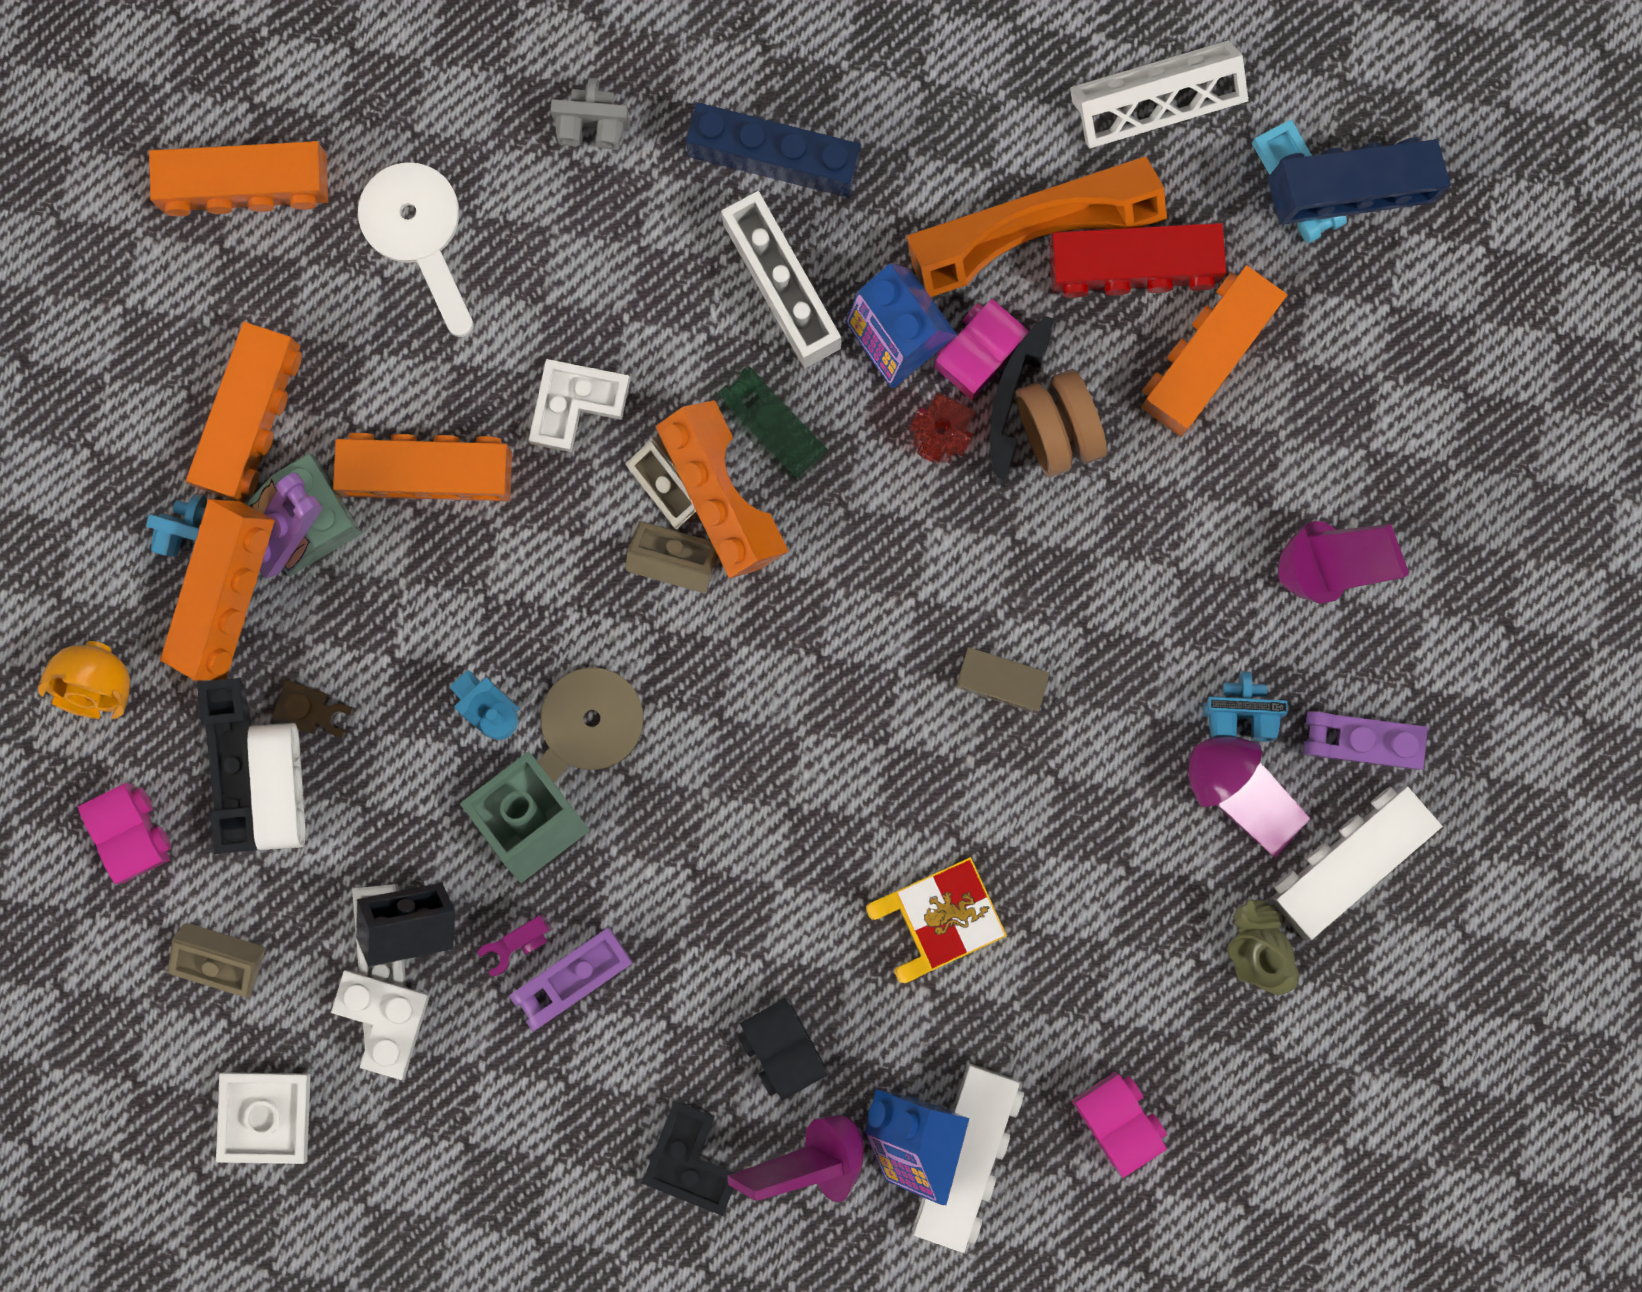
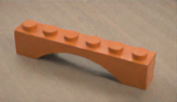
(1109, 199)

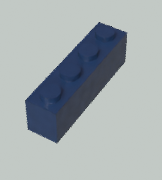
(773, 150)
(1358, 180)

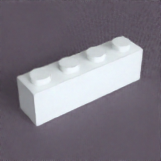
(781, 279)
(1355, 862)
(988, 1102)

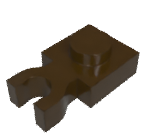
(308, 709)

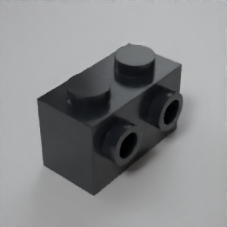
(405, 924)

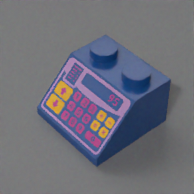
(898, 323)
(916, 1143)

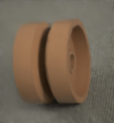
(1061, 423)

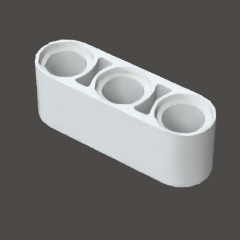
(276, 786)

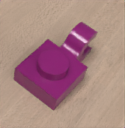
(527, 937)

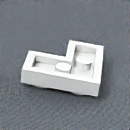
(568, 391)
(395, 1018)

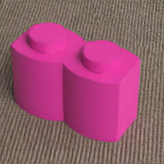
(980, 348)
(125, 833)
(1120, 1124)

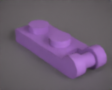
(293, 517)
(1366, 741)
(572, 978)

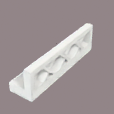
(1158, 79)

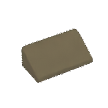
(662, 483)
(671, 557)
(1002, 680)
(215, 959)

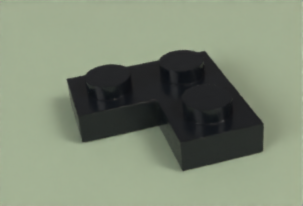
(678, 1165)

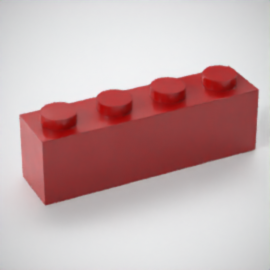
(1137, 259)

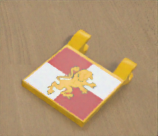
(945, 915)

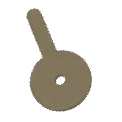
(584, 746)

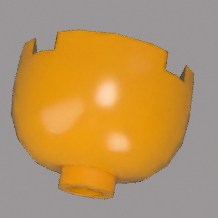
(87, 681)

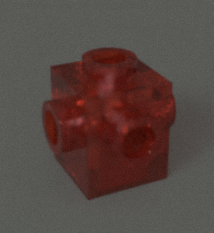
(943, 415)

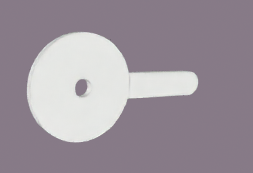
(420, 237)

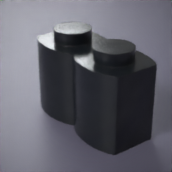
(783, 1050)

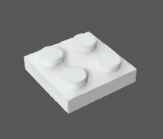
(263, 1118)

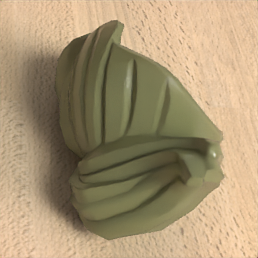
(1261, 950)

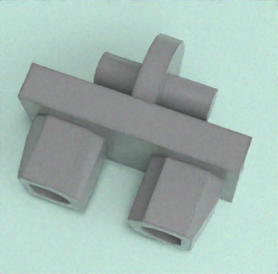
(591, 110)

